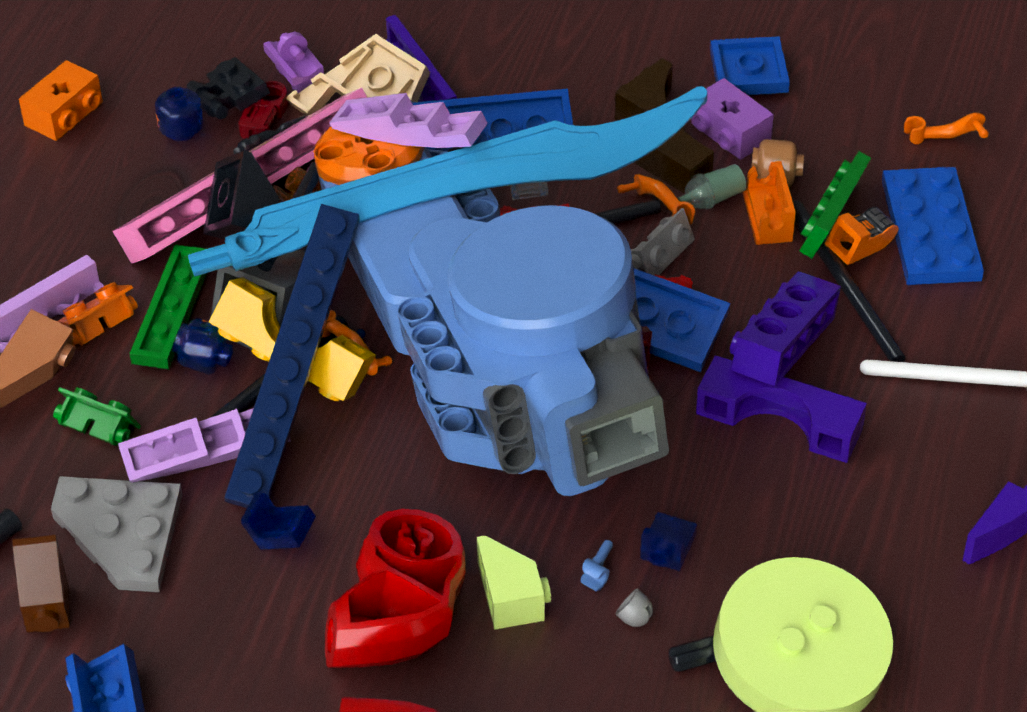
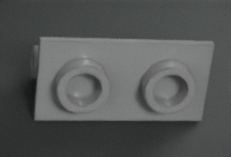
(663, 244)

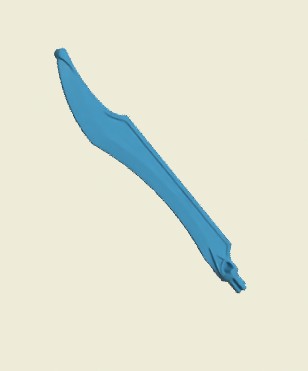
(527, 156)

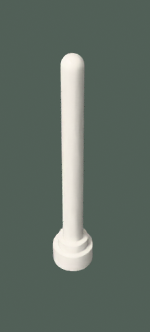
(944, 373)

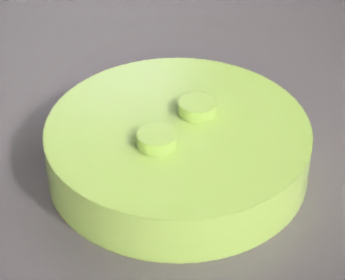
(802, 638)

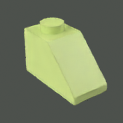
(511, 585)

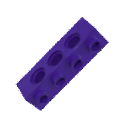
(784, 328)

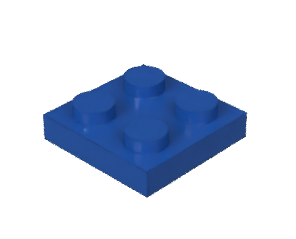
(751, 64)

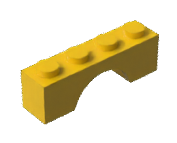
(249, 316)

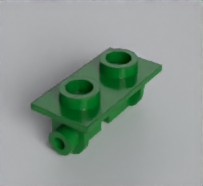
(109, 420)

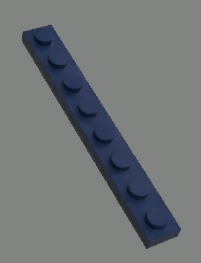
(292, 356)

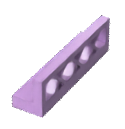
(49, 296)

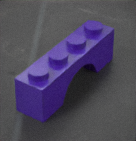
(826, 418)

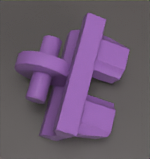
(294, 59)

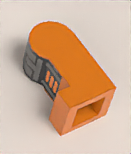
(865, 232)

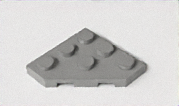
(120, 526)

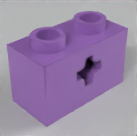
(733, 119)

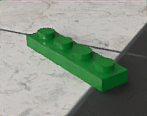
(832, 203)
(168, 310)

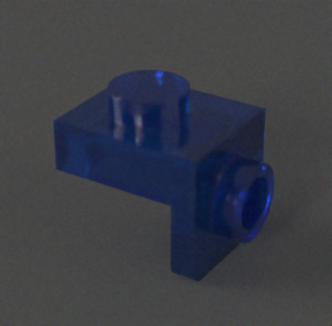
(276, 526)

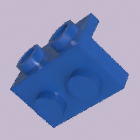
(105, 683)

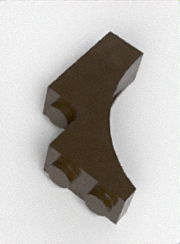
(680, 155)

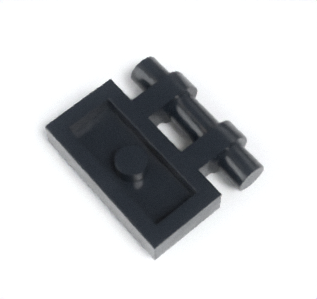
(229, 87)

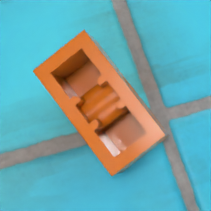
(60, 100)

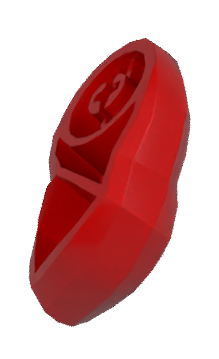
(404, 593)

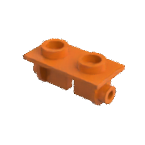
(110, 304)

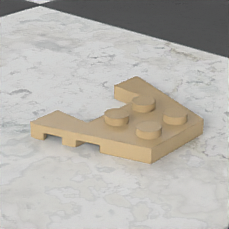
(374, 67)

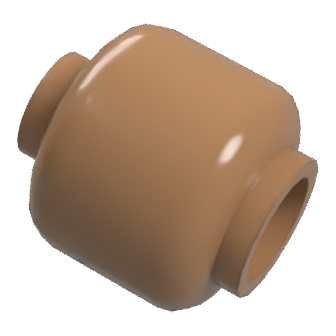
(778, 150)

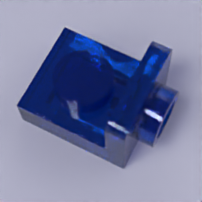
(667, 541)

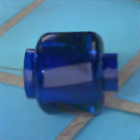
(179, 113)
(202, 347)

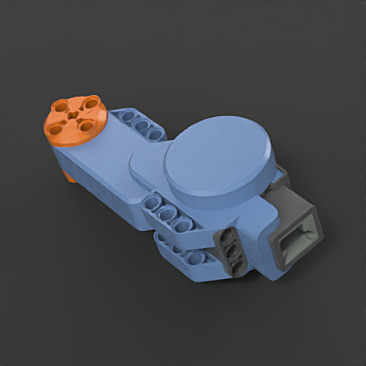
(511, 324)

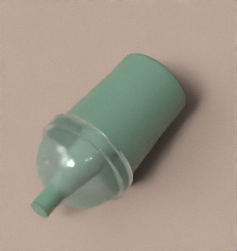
(714, 187)

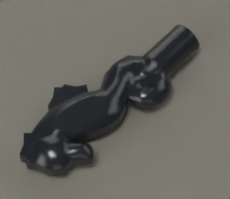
(257, 139)

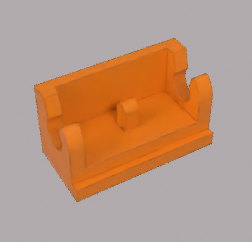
(770, 206)

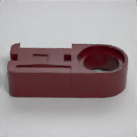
(263, 113)

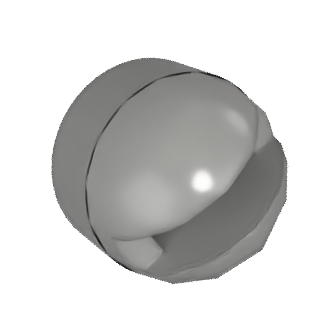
(635, 609)

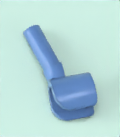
(595, 573)

